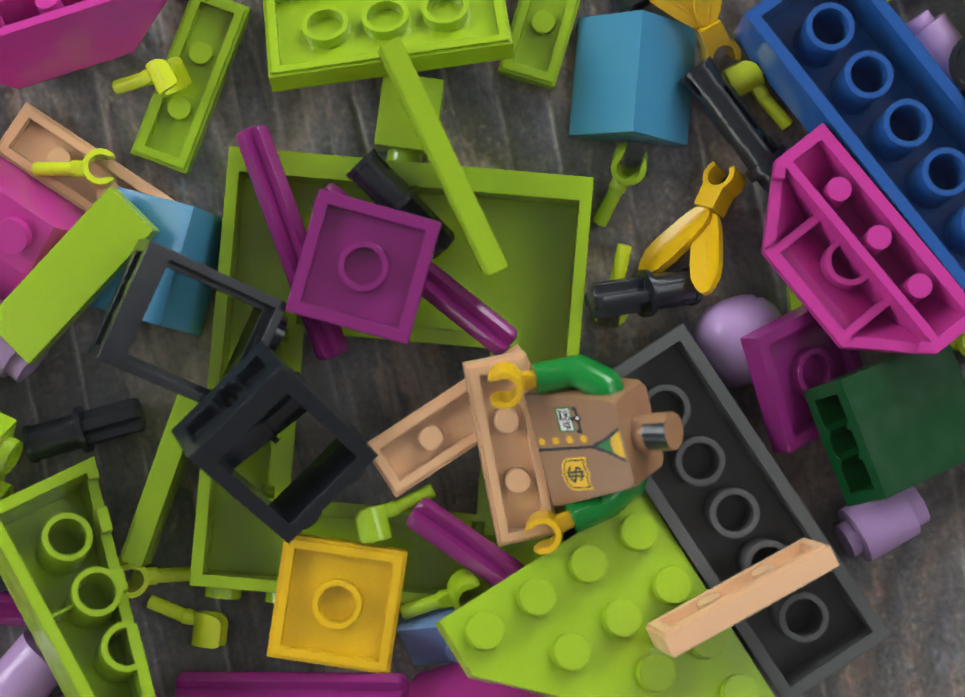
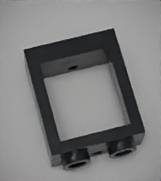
(134, 297)
(237, 406)

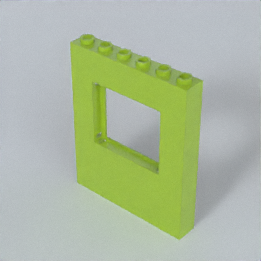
(544, 239)

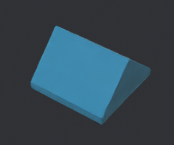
(630, 79)
(186, 230)

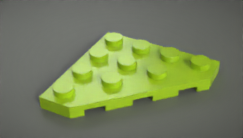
(581, 617)

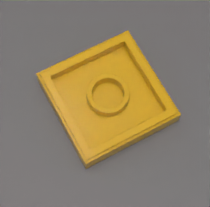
(337, 603)

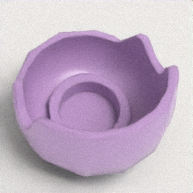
(720, 333)

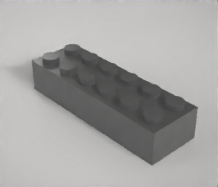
(737, 508)

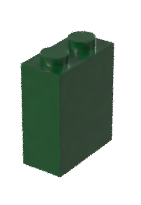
(891, 423)

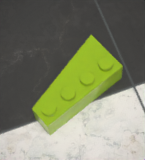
(70, 585)

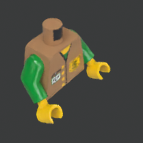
(591, 438)

